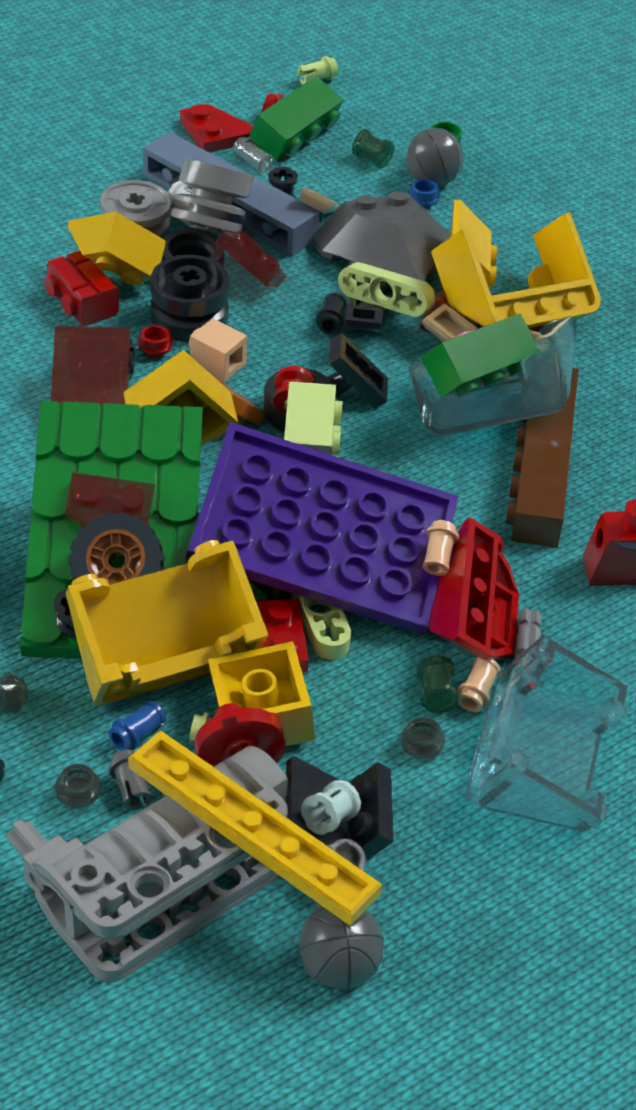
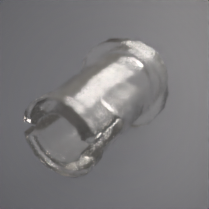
(246, 150)

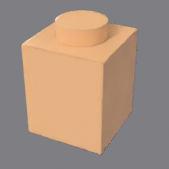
(219, 349)

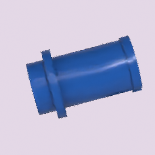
(129, 731)

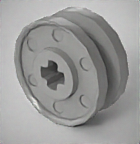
(141, 203)

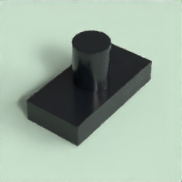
(356, 371)

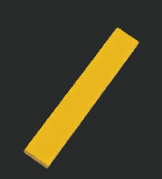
(256, 827)

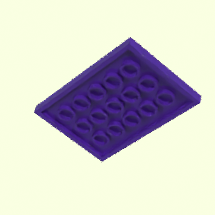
(324, 527)

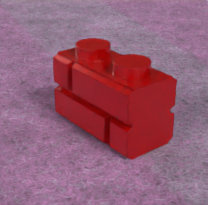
(81, 288)

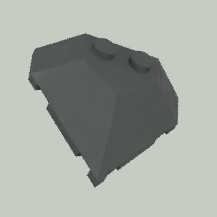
(383, 233)

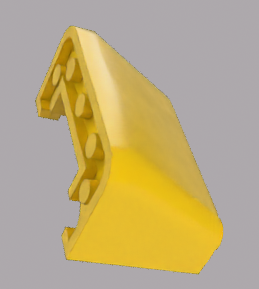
(164, 623)

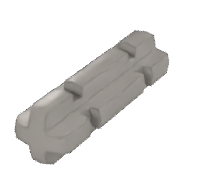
(528, 630)

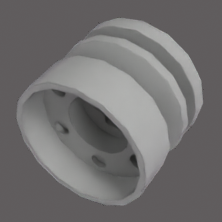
(212, 196)

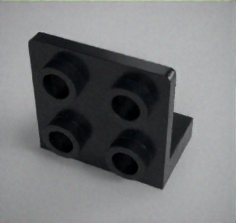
(369, 828)

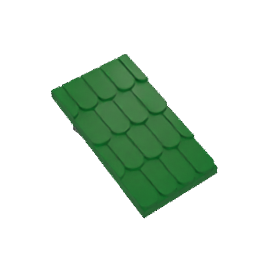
(114, 442)

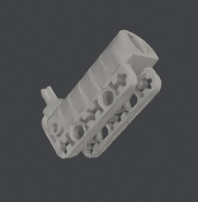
(144, 871)

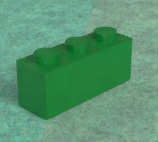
(296, 118)
(480, 357)

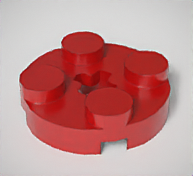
(241, 727)

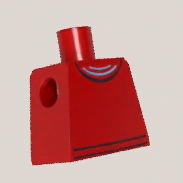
(612, 548)

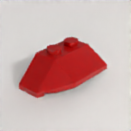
(477, 596)

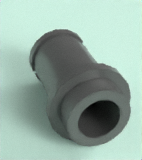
(129, 783)

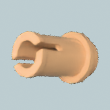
(441, 537)
(474, 692)

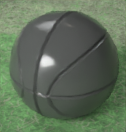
(435, 156)
(341, 953)

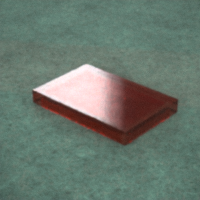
(90, 364)

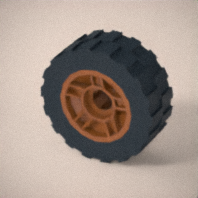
(114, 535)

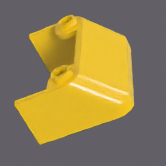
(556, 289)

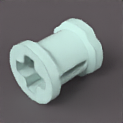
(322, 806)

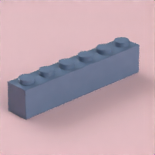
(269, 211)

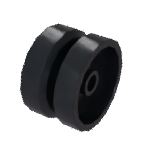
(188, 294)

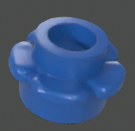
(425, 192)

